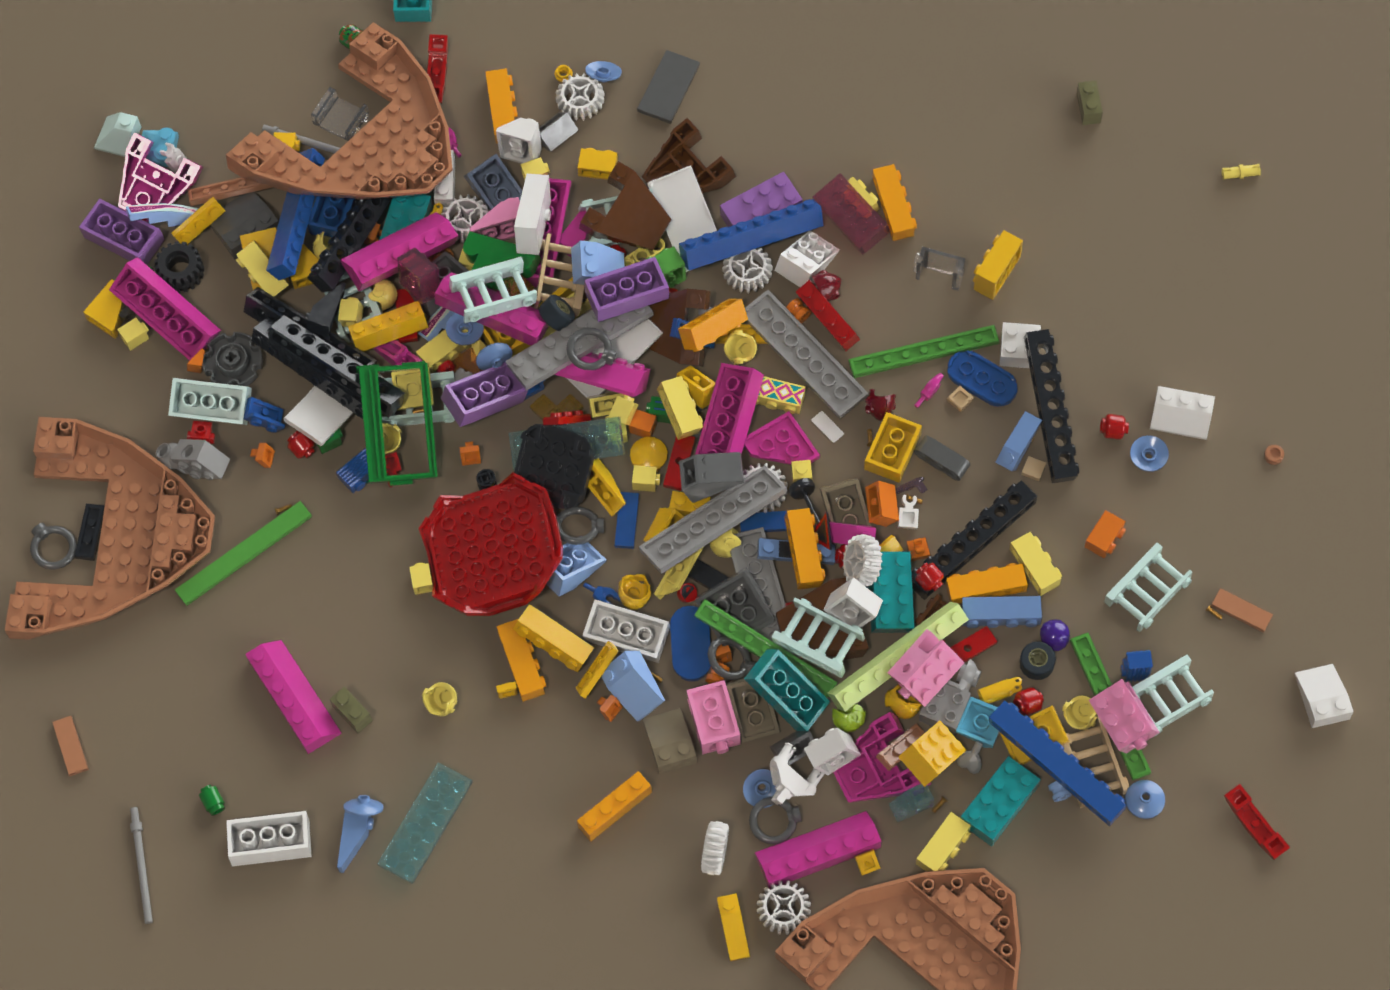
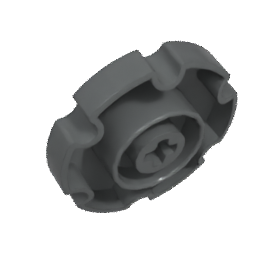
(245, 358)

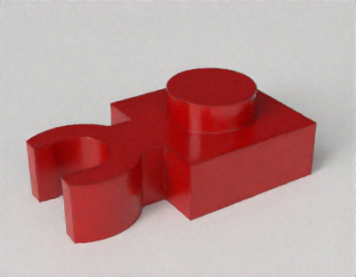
(392, 465)

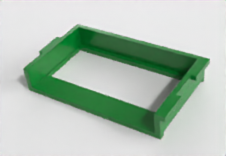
(373, 423)

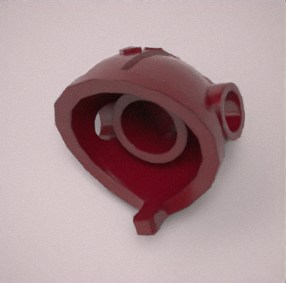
(828, 284)
(879, 405)

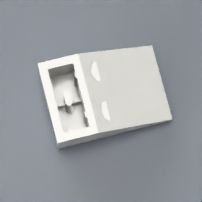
(805, 258)

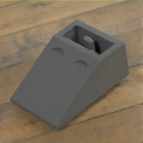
(710, 474)

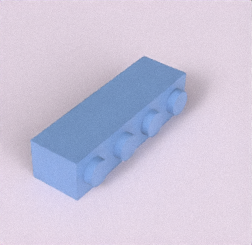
(1002, 611)

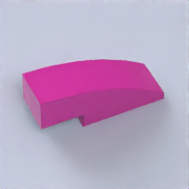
(396, 353)

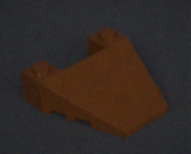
(677, 155)
(633, 218)
(678, 307)
(818, 599)

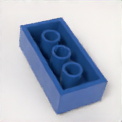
(328, 214)

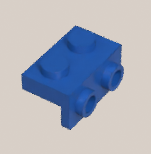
(264, 415)

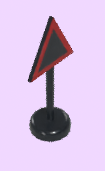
(801, 490)

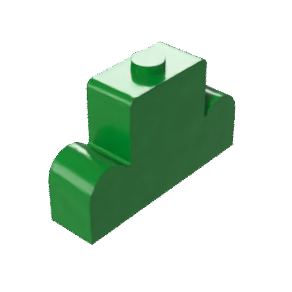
(488, 251)

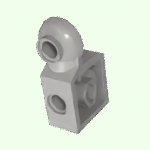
(193, 458)
(952, 699)

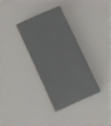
(668, 86)

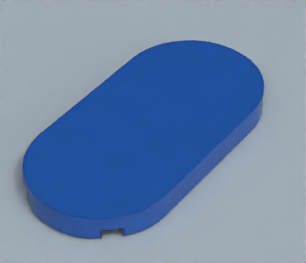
(982, 378)
(689, 644)

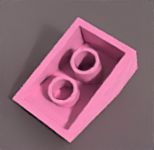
(499, 221)

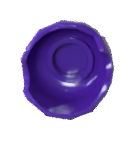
(1055, 634)

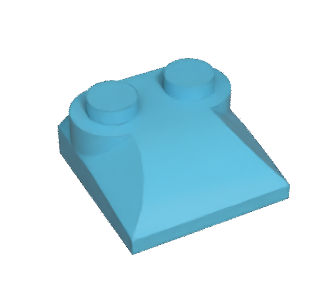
(159, 138)
(976, 723)

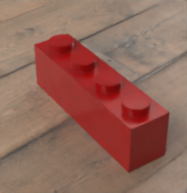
(827, 315)

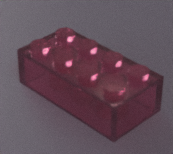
(851, 214)

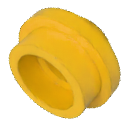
(563, 69)

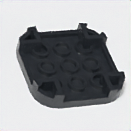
(557, 462)

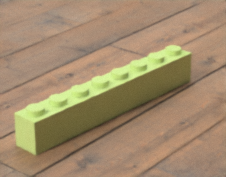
(875, 671)

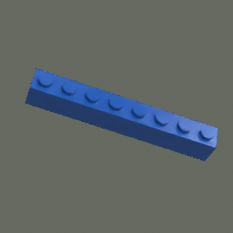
(292, 228)
(751, 234)
(1057, 763)

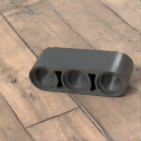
(942, 458)

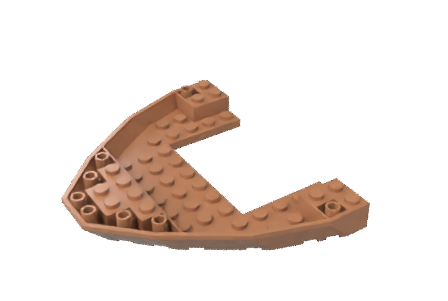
(393, 155)
(148, 532)
(943, 924)

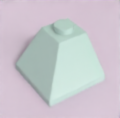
(117, 133)

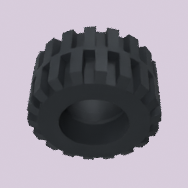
(175, 254)

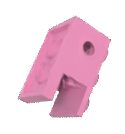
(925, 668)
(1124, 716)
(713, 717)

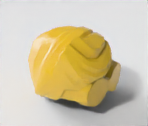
(632, 592)
(899, 705)

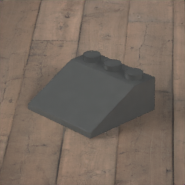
(242, 217)
(740, 599)

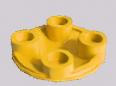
(649, 452)

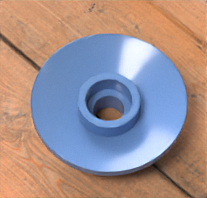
(603, 71)
(454, 330)
(493, 355)
(1149, 445)
(751, 783)
(363, 806)
(1145, 808)

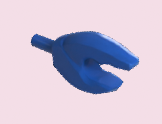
(602, 593)

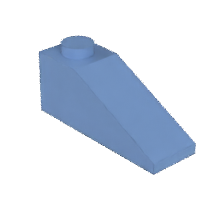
(1018, 442)
(354, 834)

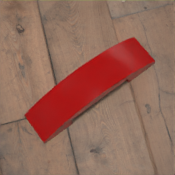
(438, 62)
(1255, 823)

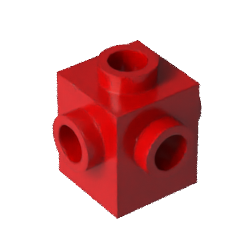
(201, 431)

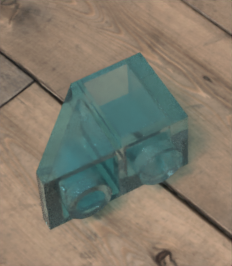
(912, 802)

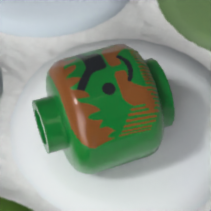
(348, 34)

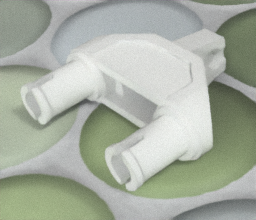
(787, 780)

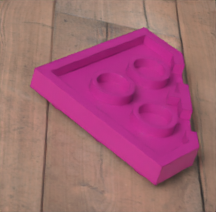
(781, 442)

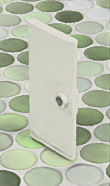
(685, 205)
(628, 346)
(318, 415)

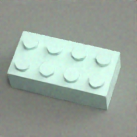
(209, 401)

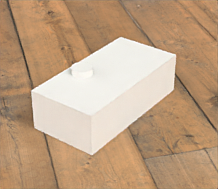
(532, 214)
(626, 630)
(268, 838)

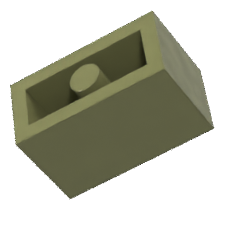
(1089, 102)
(351, 710)

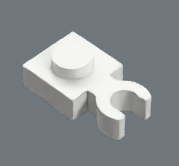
(174, 157)
(908, 516)

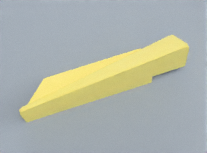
(676, 576)

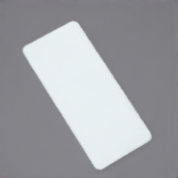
(827, 426)

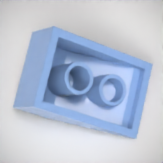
(593, 259)
(575, 567)
(633, 684)

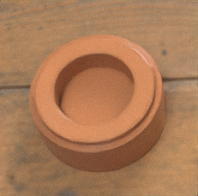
(1274, 454)

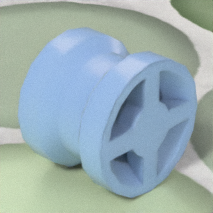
(1059, 792)

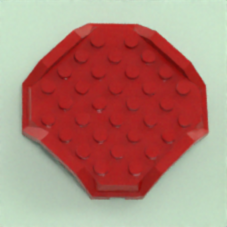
(492, 547)

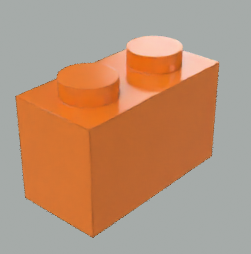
(882, 503)
(1105, 533)

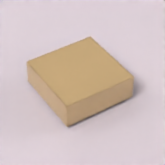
(960, 399)
(1033, 468)

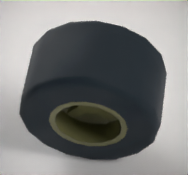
(556, 312)
(1033, 655)

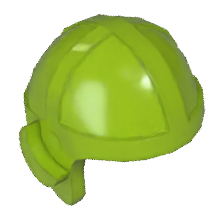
(849, 720)

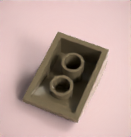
(845, 503)
(752, 712)
(670, 741)

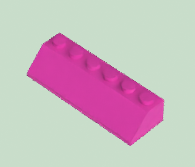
(559, 198)
(380, 258)
(163, 308)
(520, 323)
(619, 377)
(730, 410)
(293, 695)
(818, 849)

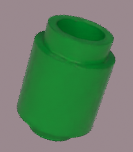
(212, 800)

